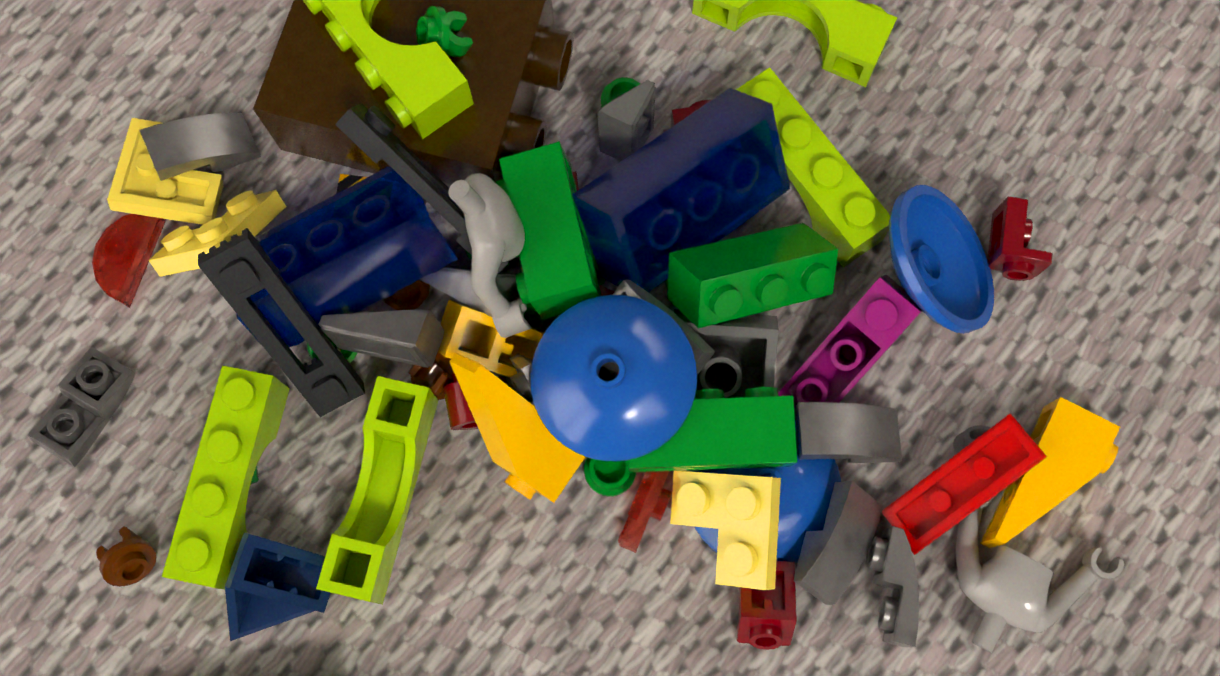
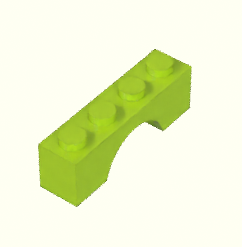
(846, 30)
(418, 78)
(833, 193)
(394, 445)
(213, 512)

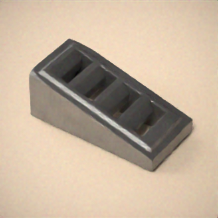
(457, 283)
(392, 335)

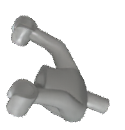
(495, 238)
(1016, 587)

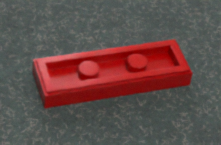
(964, 483)

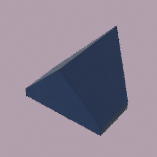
(271, 585)

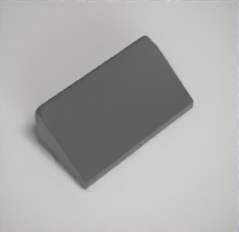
(627, 121)

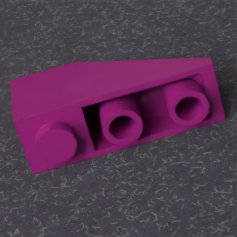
(854, 345)

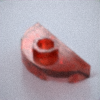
(124, 255)
(648, 503)

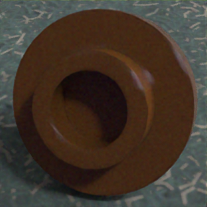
(433, 377)
(127, 560)

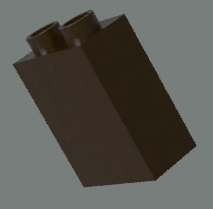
(510, 58)

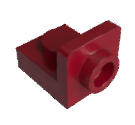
(1008, 242)
(769, 616)

